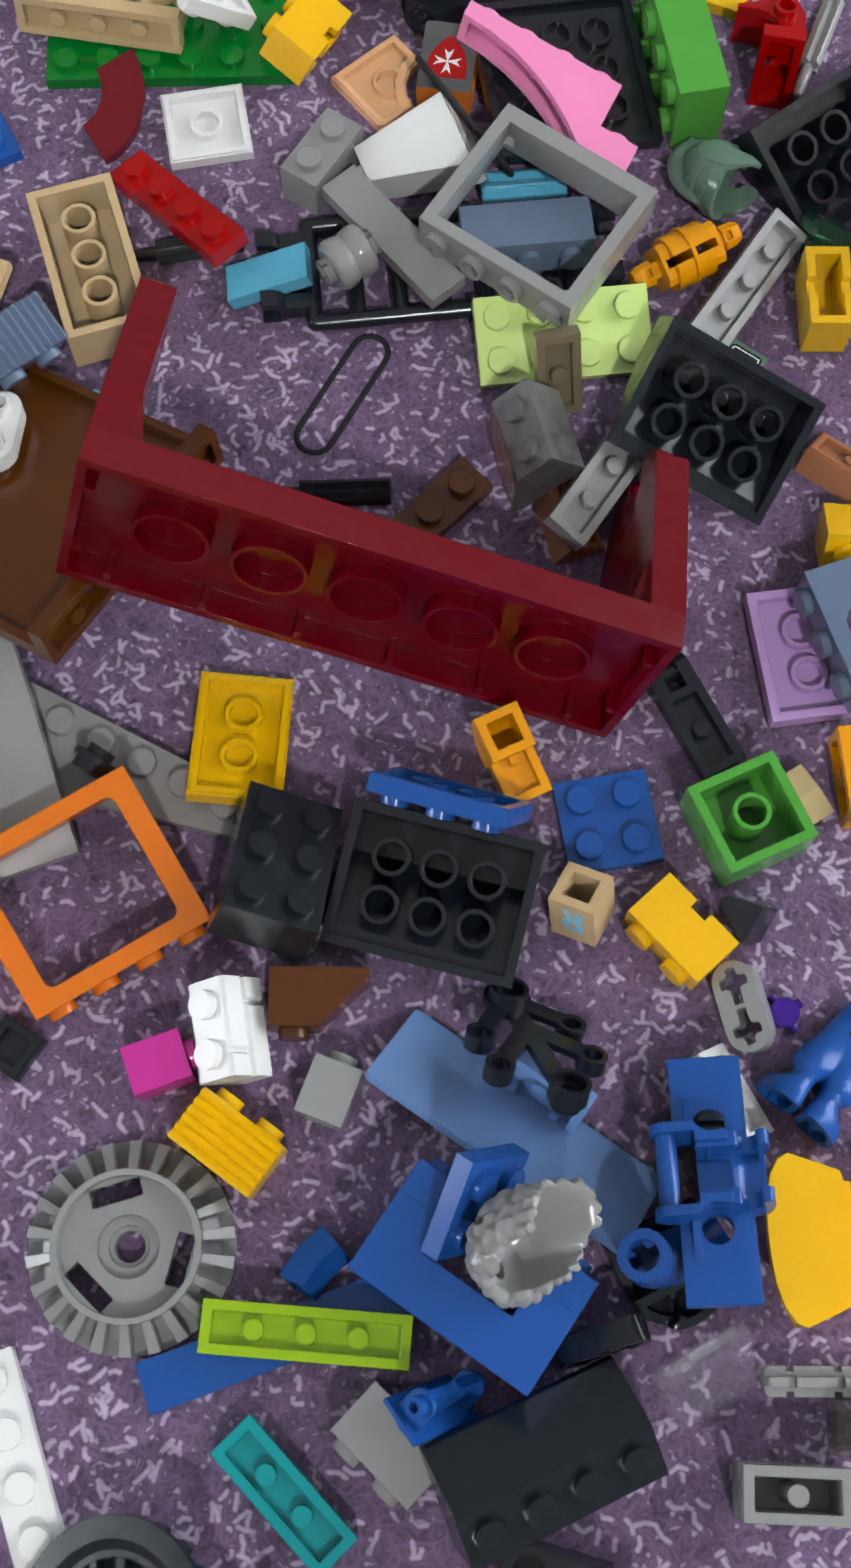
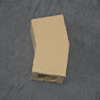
(809, 794)

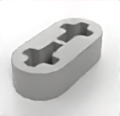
(732, 1009)

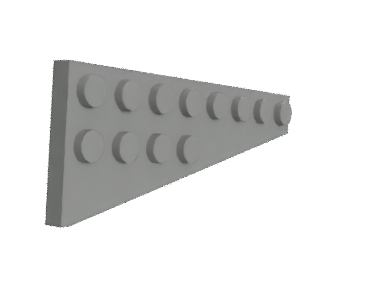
(154, 771)

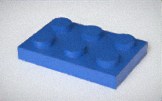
(449, 799)

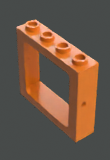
(144, 951)

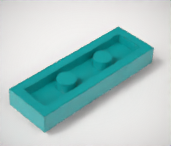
(284, 1495)

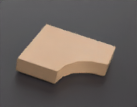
(378, 82)

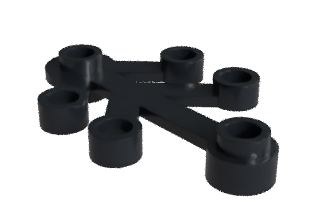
(567, 1087)

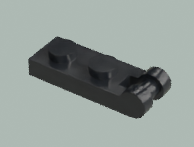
(695, 720)

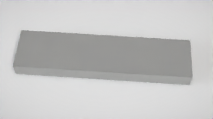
(367, 207)

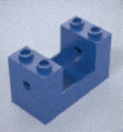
(507, 1343)

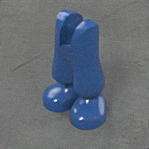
(821, 1061)

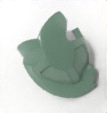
(703, 175)

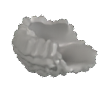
(530, 1239)

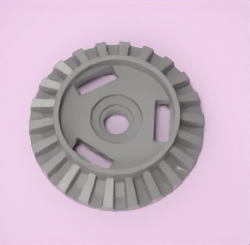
(144, 1310)

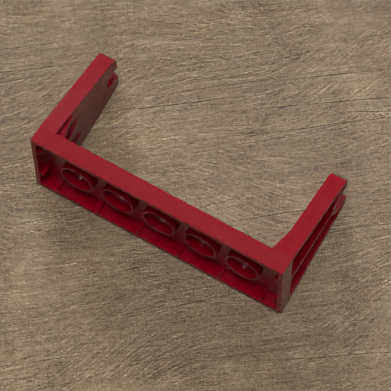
(368, 584)

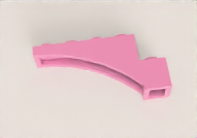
(560, 88)

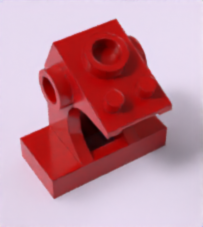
(781, 37)

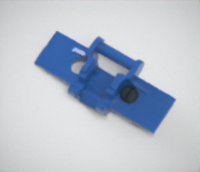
(730, 1177)

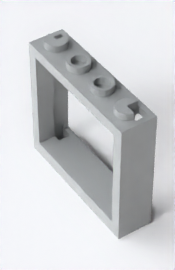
(568, 163)

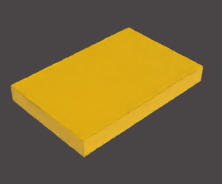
(238, 736)

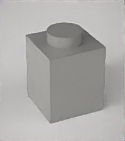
(330, 1090)

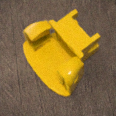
(810, 1239)

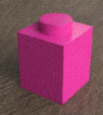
(160, 1064)

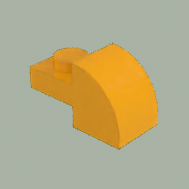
(509, 752)

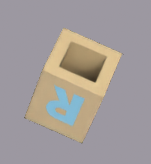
(582, 903)

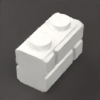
(229, 1030)

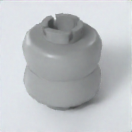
(348, 257)

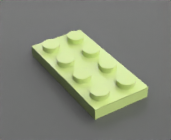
(610, 326)

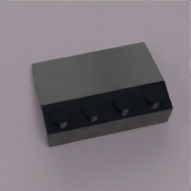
(805, 153)
(718, 412)
(433, 893)

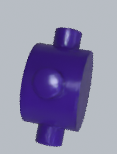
(785, 1012)

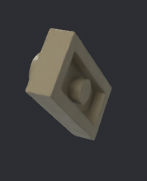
(559, 363)

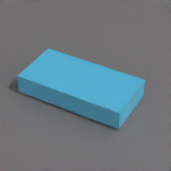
(524, 185)
(277, 270)

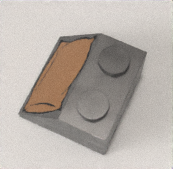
(532, 442)

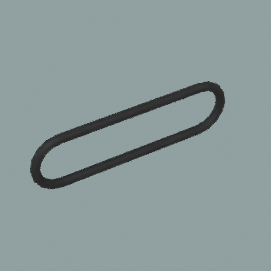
(459, 109)
(357, 340)

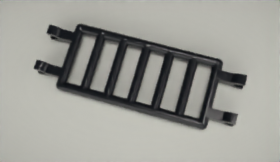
(309, 304)

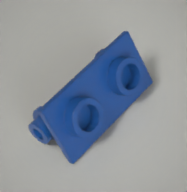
(436, 1405)

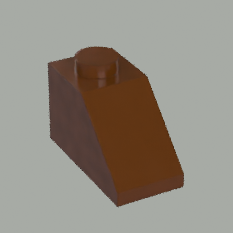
(310, 997)

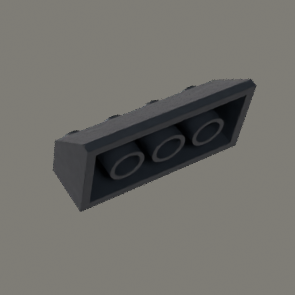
(542, 1462)

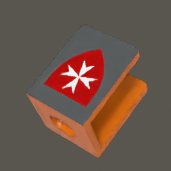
(450, 61)

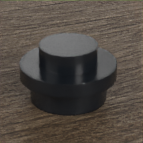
(94, 760)

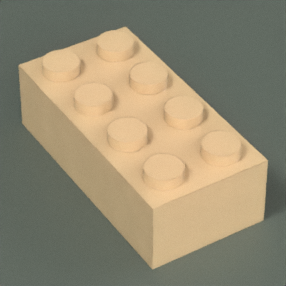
(87, 262)

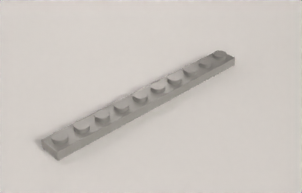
(720, 316)

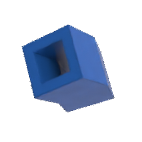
(314, 1264)

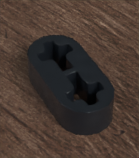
(603, 1340)

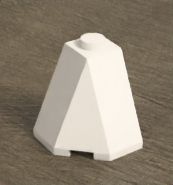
(417, 150)

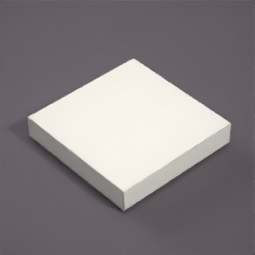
(206, 126)

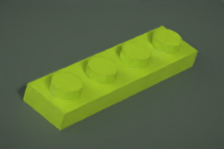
(305, 1334)

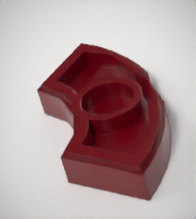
(120, 107)

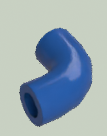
(656, 1258)

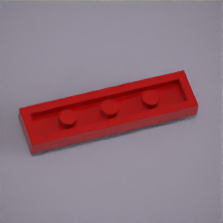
(179, 208)

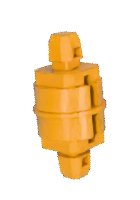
(681, 246)

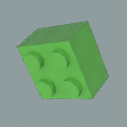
(747, 818)

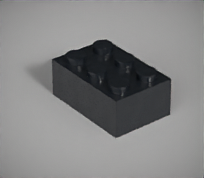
(275, 871)

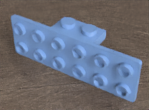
(444, 1086)

